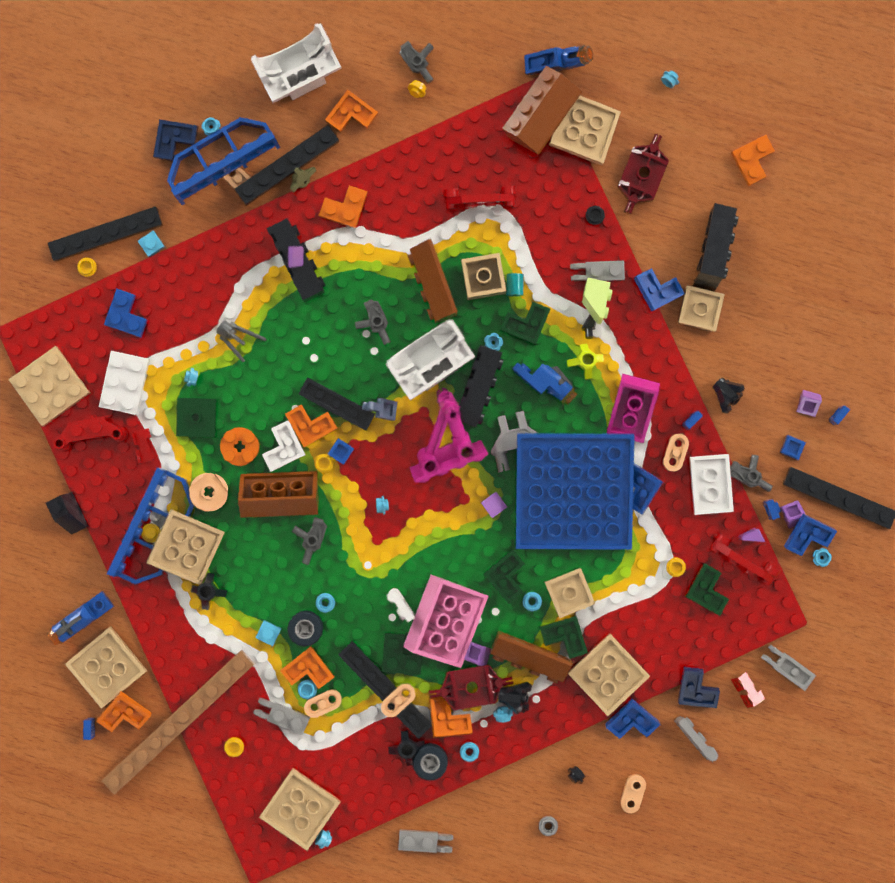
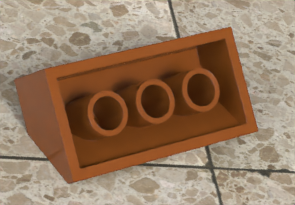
(542, 110)
(433, 281)
(278, 494)
(530, 656)

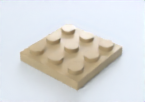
(586, 130)
(49, 386)
(185, 547)
(106, 667)
(608, 674)
(300, 809)

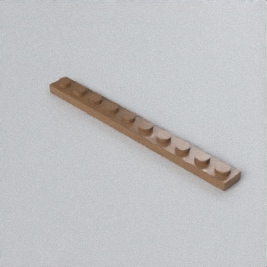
(178, 722)

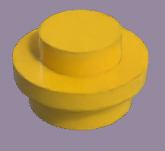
(417, 89)
(87, 267)
(324, 463)
(150, 532)
(675, 567)
(234, 747)

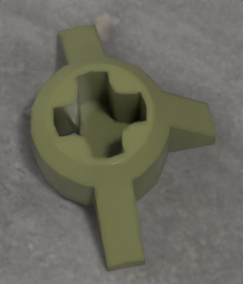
(301, 178)

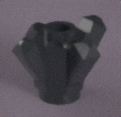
(728, 393)
(208, 591)
(516, 697)
(406, 747)

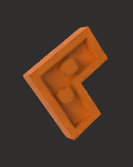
(351, 107)
(748, 156)
(346, 212)
(308, 430)
(310, 664)
(123, 708)
(446, 724)

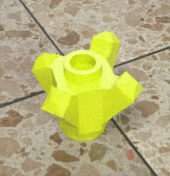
(586, 360)

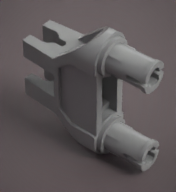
(508, 439)

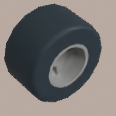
(305, 628)
(434, 766)

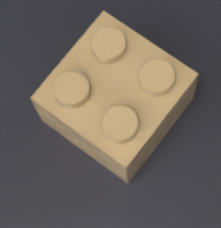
(483, 276)

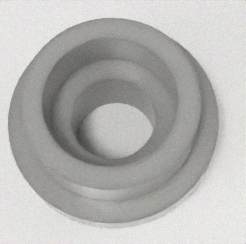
(551, 831)

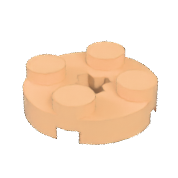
(219, 493)

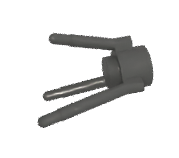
(227, 331)

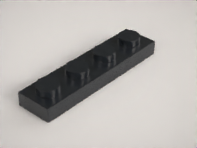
(336, 404)

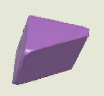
(295, 256)
(809, 403)
(494, 504)
(792, 513)
(752, 535)
(477, 654)

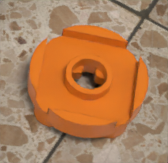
(246, 455)

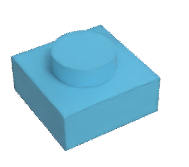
(151, 244)
(268, 633)

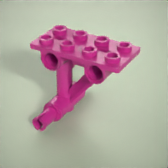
(438, 460)

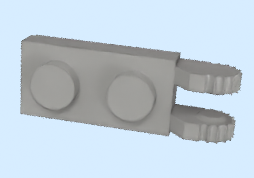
(600, 270)
(790, 668)
(283, 716)
(696, 739)
(423, 841)

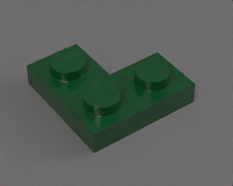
(529, 328)
(500, 576)
(702, 592)
(567, 631)
(395, 660)

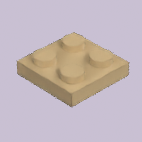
(701, 308)
(569, 593)

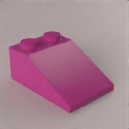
(633, 407)

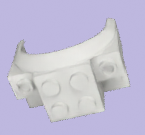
(298, 67)
(430, 359)

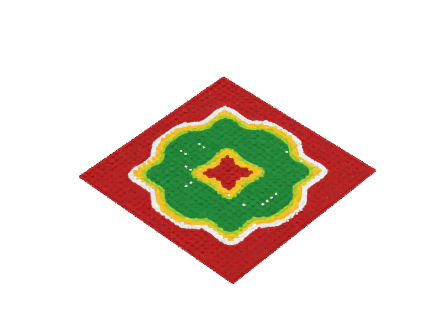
(429, 525)

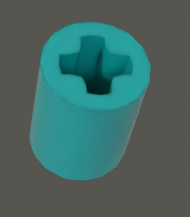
(514, 284)

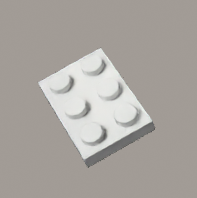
(124, 382)
(711, 484)

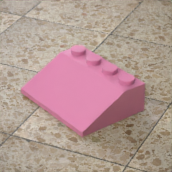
(445, 621)

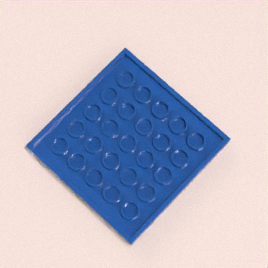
(574, 491)

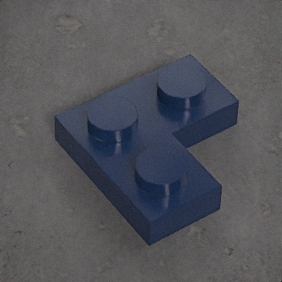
(171, 133)
(692, 691)

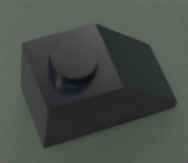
(67, 513)

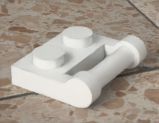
(404, 609)

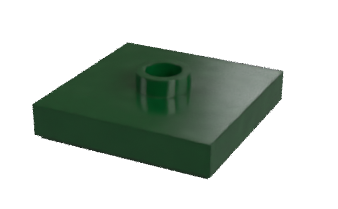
(196, 417)

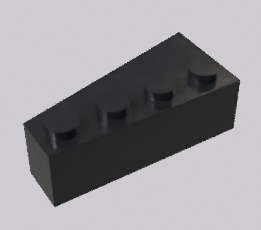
(716, 247)
(303, 276)
(478, 386)

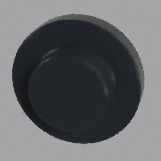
(595, 215)
(576, 775)

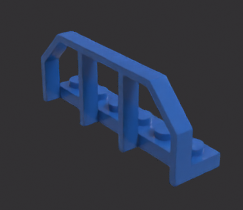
(219, 169)
(141, 515)

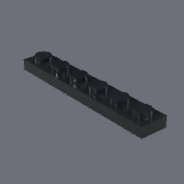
(285, 165)
(105, 234)
(839, 497)
(383, 687)

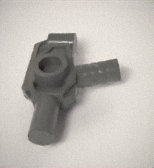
(416, 61)
(376, 320)
(749, 476)
(312, 539)

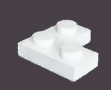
(288, 449)

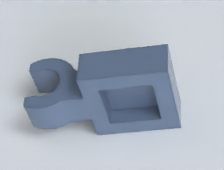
(384, 408)

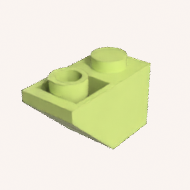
(595, 298)

